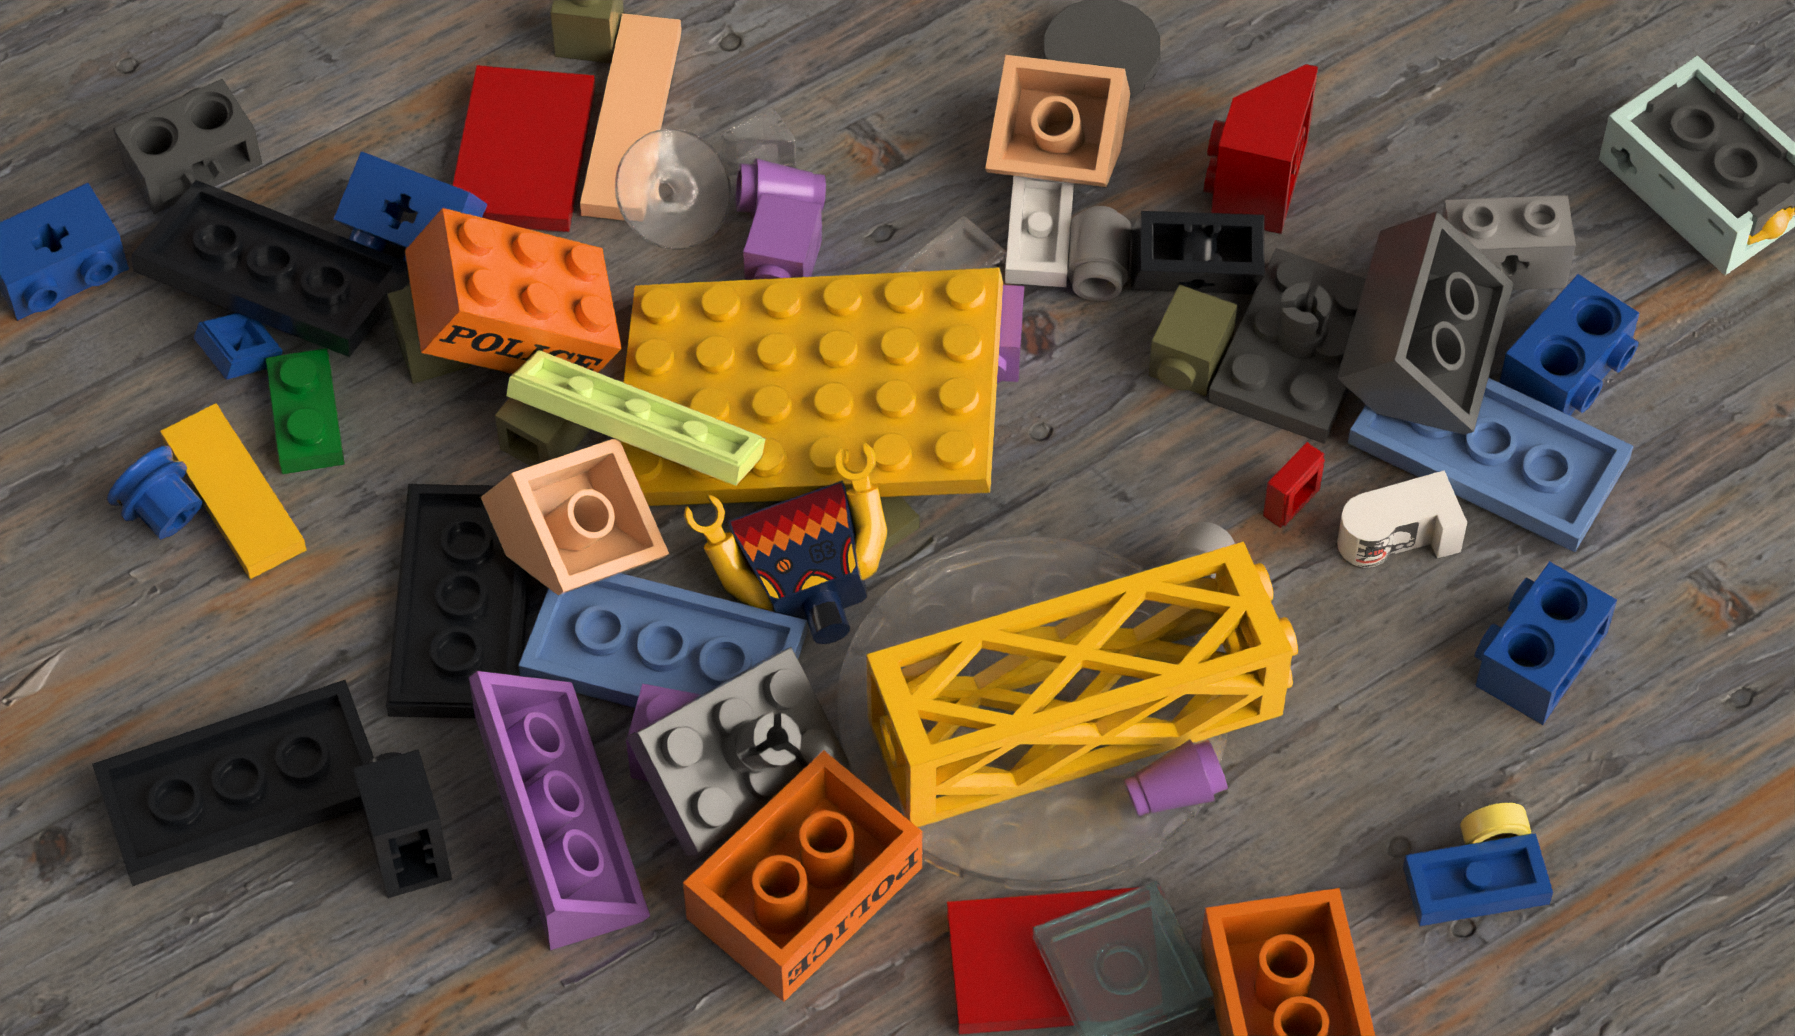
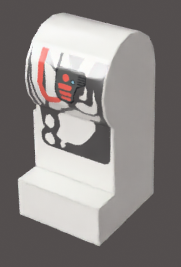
(1402, 519)

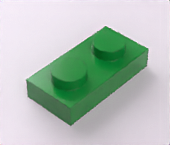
(305, 411)

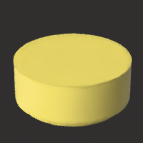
(1495, 823)

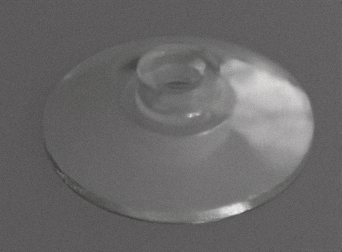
(694, 174)

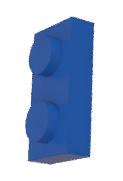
(1477, 879)

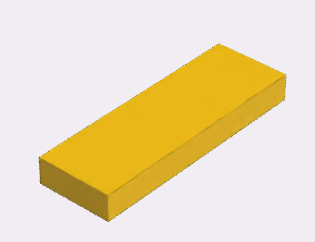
(234, 491)

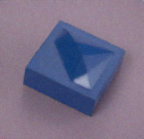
(236, 344)

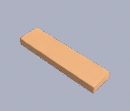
(631, 103)

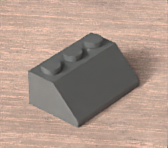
(1426, 326)

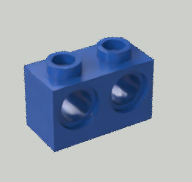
(1561, 345)
(1554, 646)

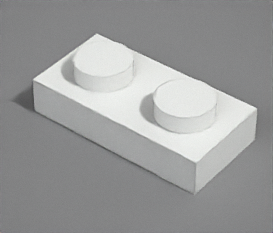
(1039, 232)

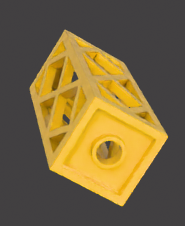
(1247, 677)

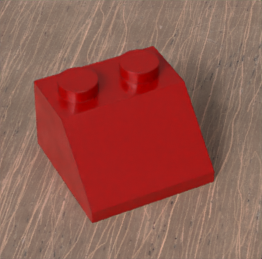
(1262, 148)

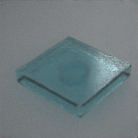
(1123, 964)

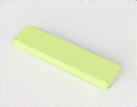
(636, 417)

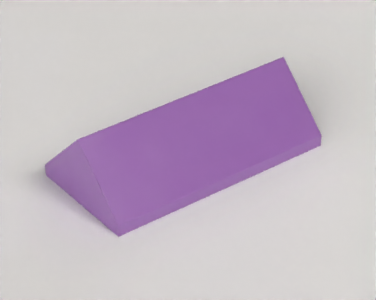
(557, 806)

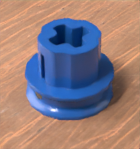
(156, 493)

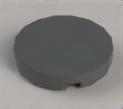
(1108, 36)

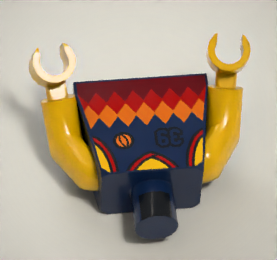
(805, 552)

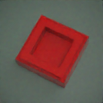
(1294, 485)

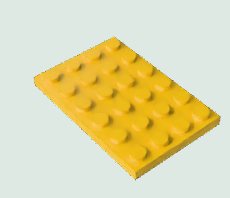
(825, 369)

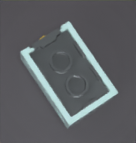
(1705, 163)

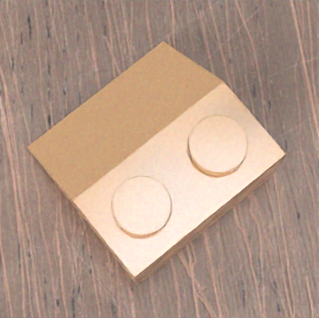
(1058, 121)
(575, 518)

